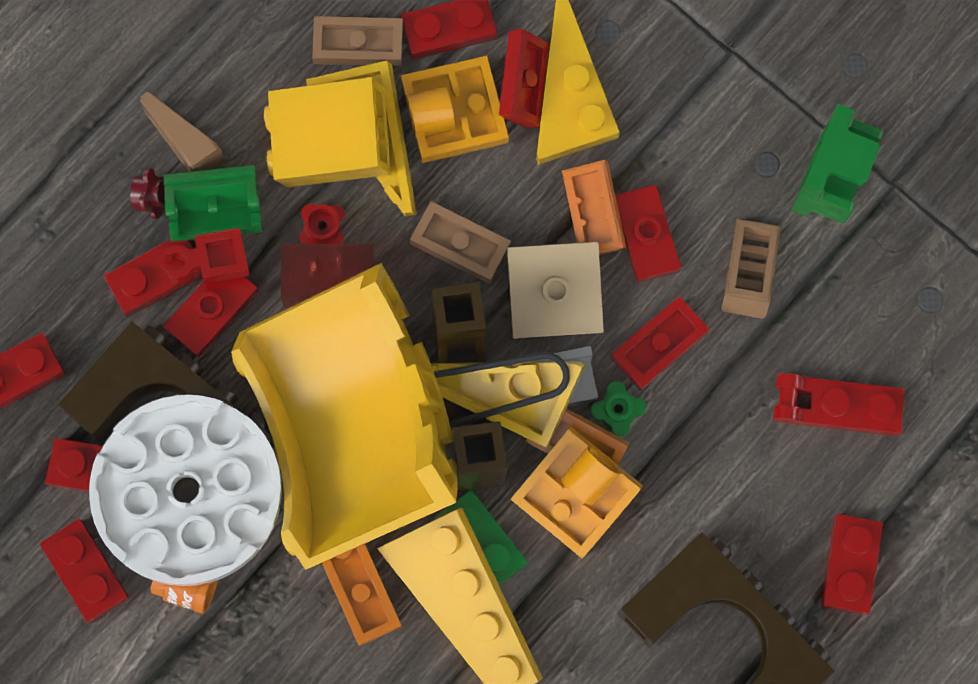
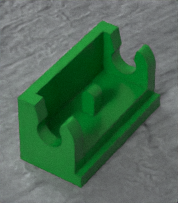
(212, 202)

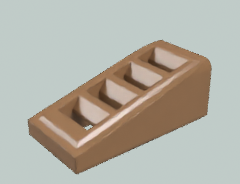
(188, 143)
(745, 295)

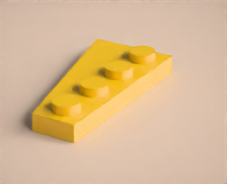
(460, 593)

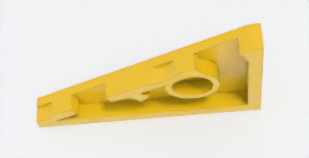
(574, 101)
(399, 183)
(511, 383)

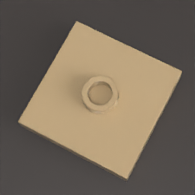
(555, 289)

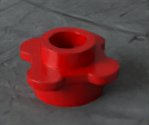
(316, 214)

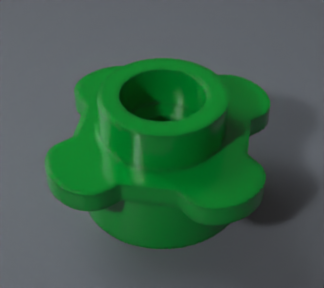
(621, 421)

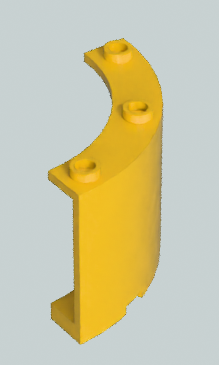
(349, 416)

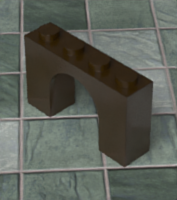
(460, 339)
(134, 369)
(706, 576)

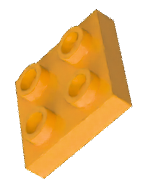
(454, 109)
(576, 492)

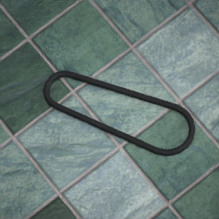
(505, 362)

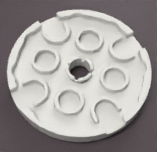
(136, 482)

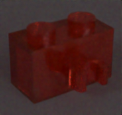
(317, 267)

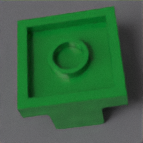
(838, 166)

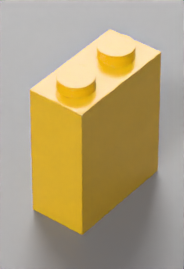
(328, 132)

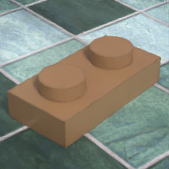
(357, 40)
(460, 242)

